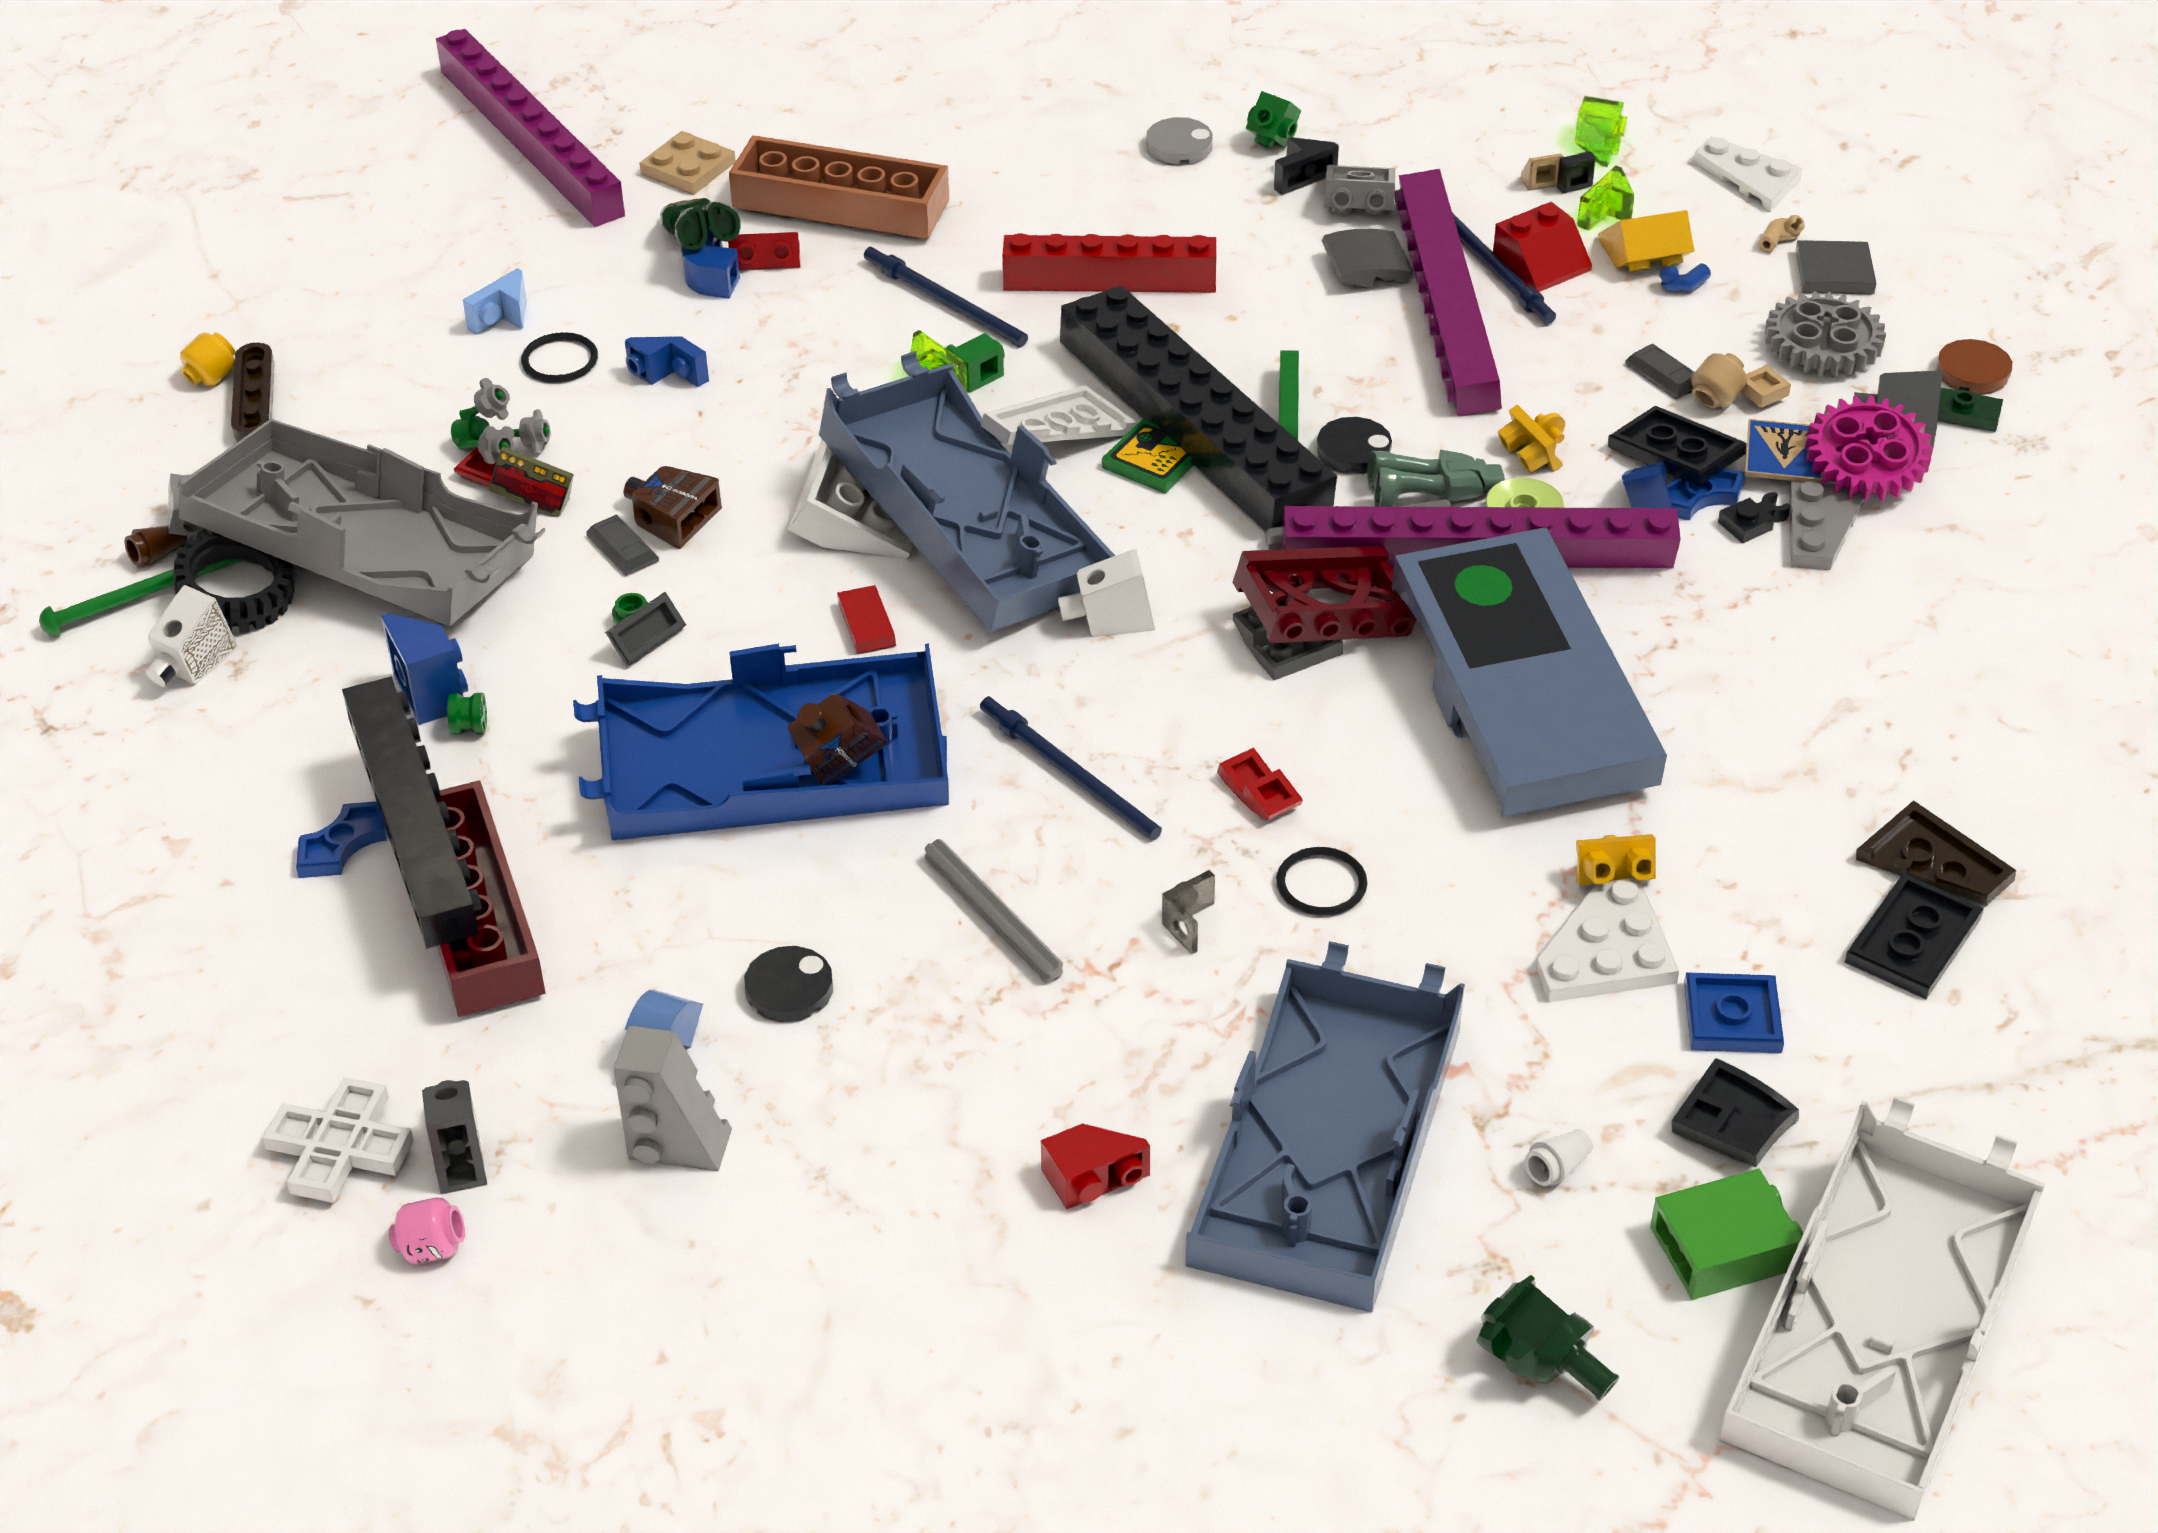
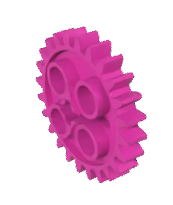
(1868, 448)

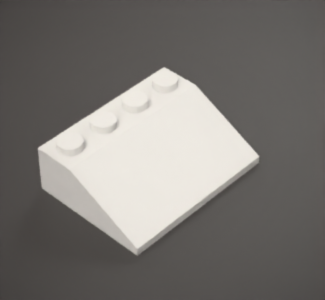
(842, 514)

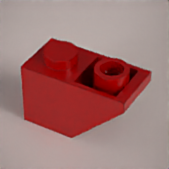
(1092, 1162)

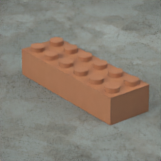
(839, 186)

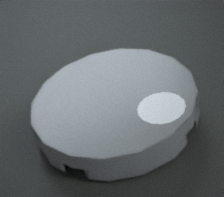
(1179, 140)

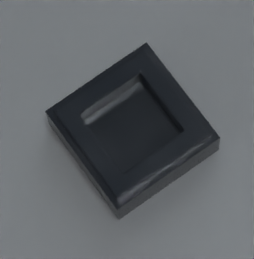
(1576, 172)

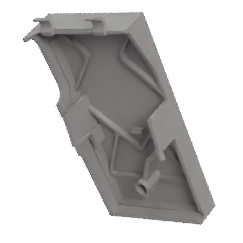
(359, 519)

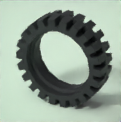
(236, 610)

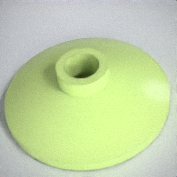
(1524, 493)

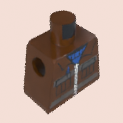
(673, 503)
(835, 736)

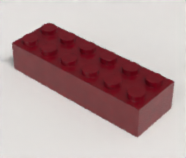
(502, 959)

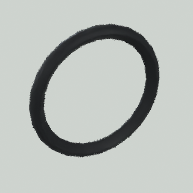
(562, 377)
(1290, 899)

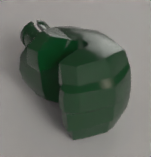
(1542, 1339)

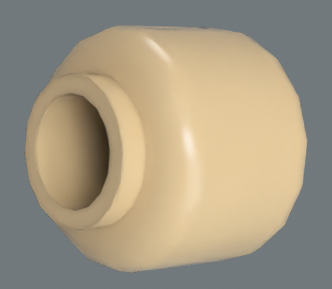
(1718, 380)

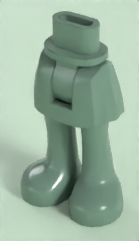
(1450, 476)

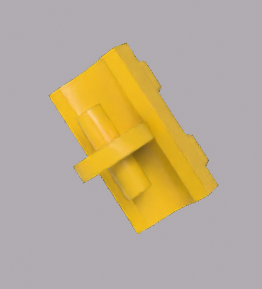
(1538, 435)
(1615, 859)

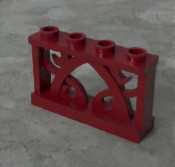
(1347, 570)

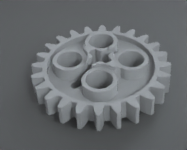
(1852, 337)

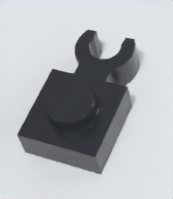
(1752, 519)

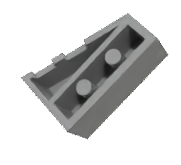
(663, 1105)

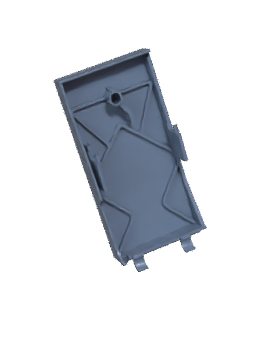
(1327, 1132)

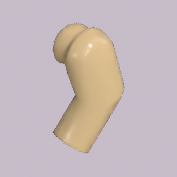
(1781, 230)

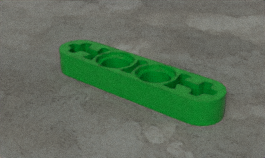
(1289, 391)

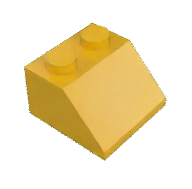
(1648, 240)

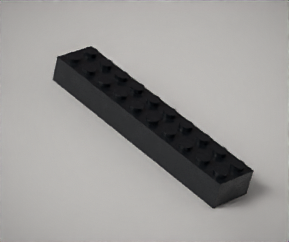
(1195, 406)

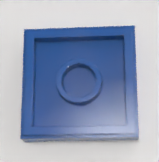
(1733, 1012)

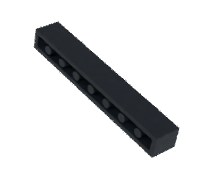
(411, 814)

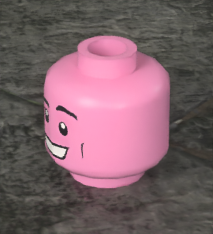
(427, 1230)

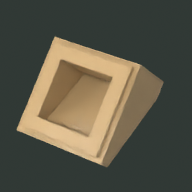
(1541, 171)

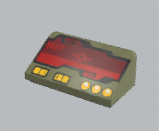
(531, 481)

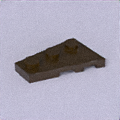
(1937, 854)

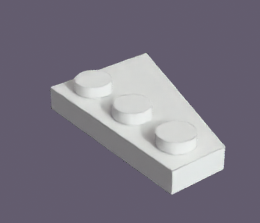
(1754, 172)

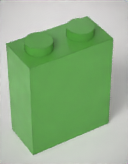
(1725, 1233)

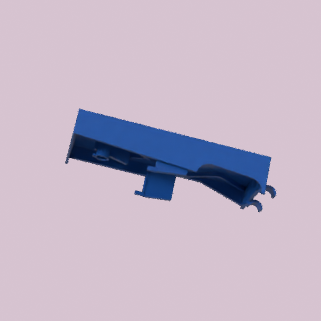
(724, 750)

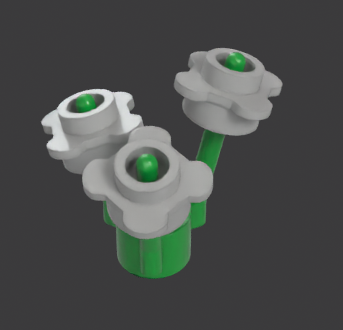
(476, 432)

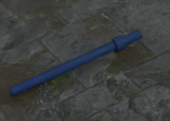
(896, 268)
(1528, 297)
(1017, 726)

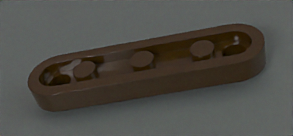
(252, 388)

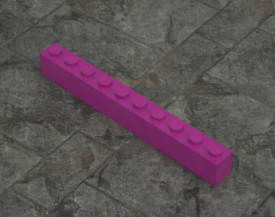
(531, 128)
(1447, 294)
(1581, 534)

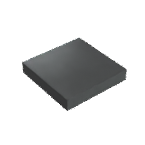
(1835, 266)

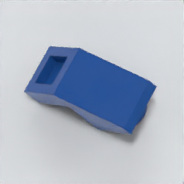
(660, 356)

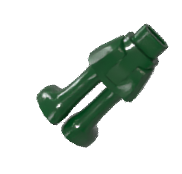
(691, 217)

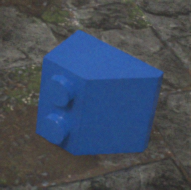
(424, 665)

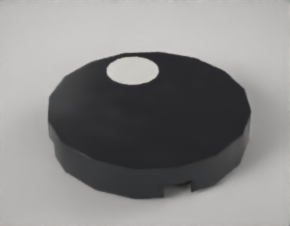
(1349, 441)
(788, 983)

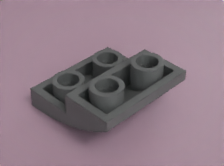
(1366, 254)
(1282, 658)

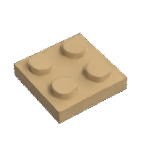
(687, 162)

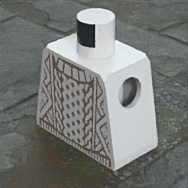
(189, 639)

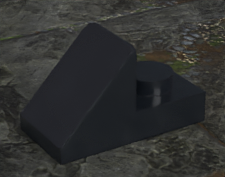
(1304, 163)

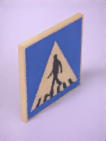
(1778, 451)

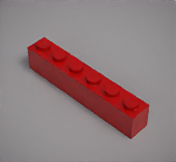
(1107, 262)

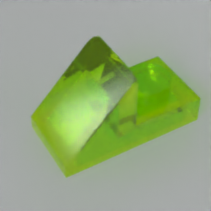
(1608, 196)
(933, 355)

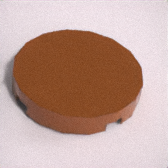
(1974, 365)

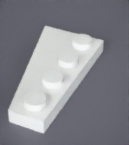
(1059, 417)

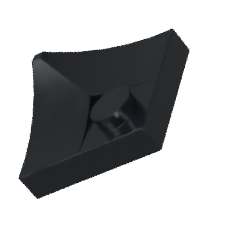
(1734, 1114)

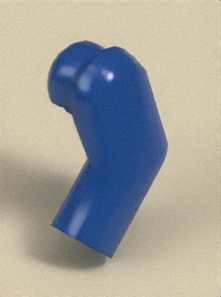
(1684, 282)

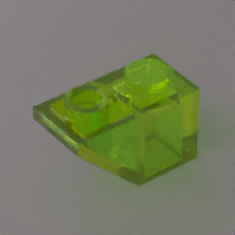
(1601, 128)

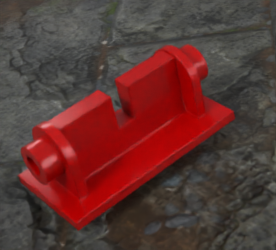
(767, 250)

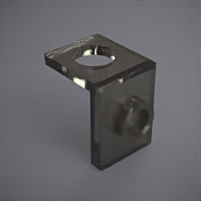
(1184, 902)

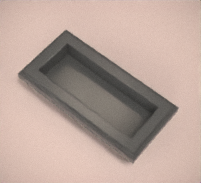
(1662, 370)
(621, 544)
(645, 628)

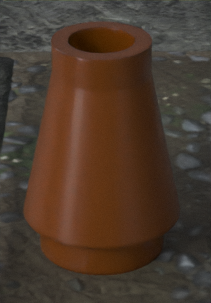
(151, 544)

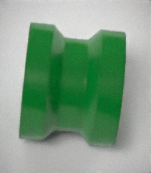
(467, 713)

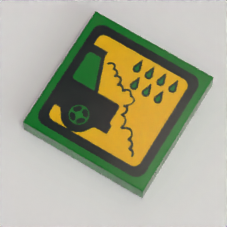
(1148, 458)

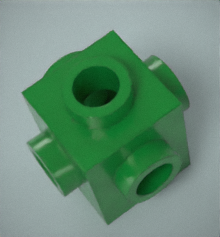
(1272, 120)

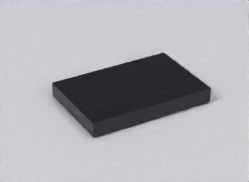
(1684, 445)
(1914, 935)

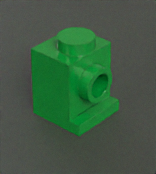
(983, 360)

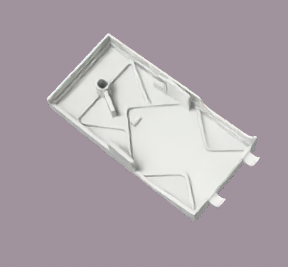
(1884, 1312)

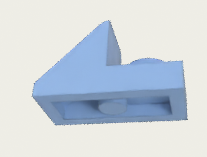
(497, 301)

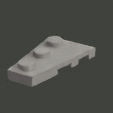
(1819, 523)

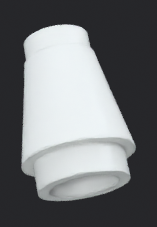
(1557, 1157)

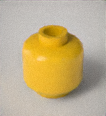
(207, 359)

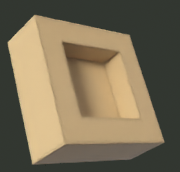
(1765, 386)

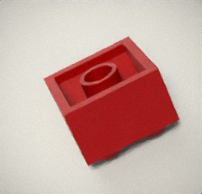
(1542, 246)

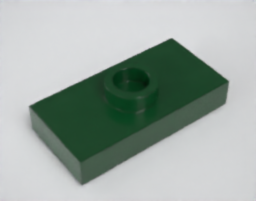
(1969, 409)

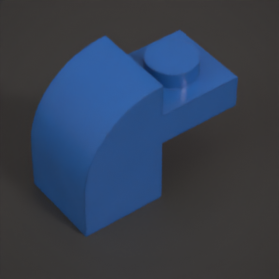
(711, 268)

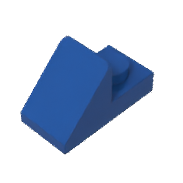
(1647, 486)

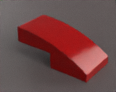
(1257, 786)

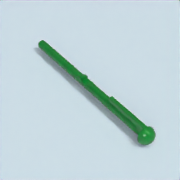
(52, 621)

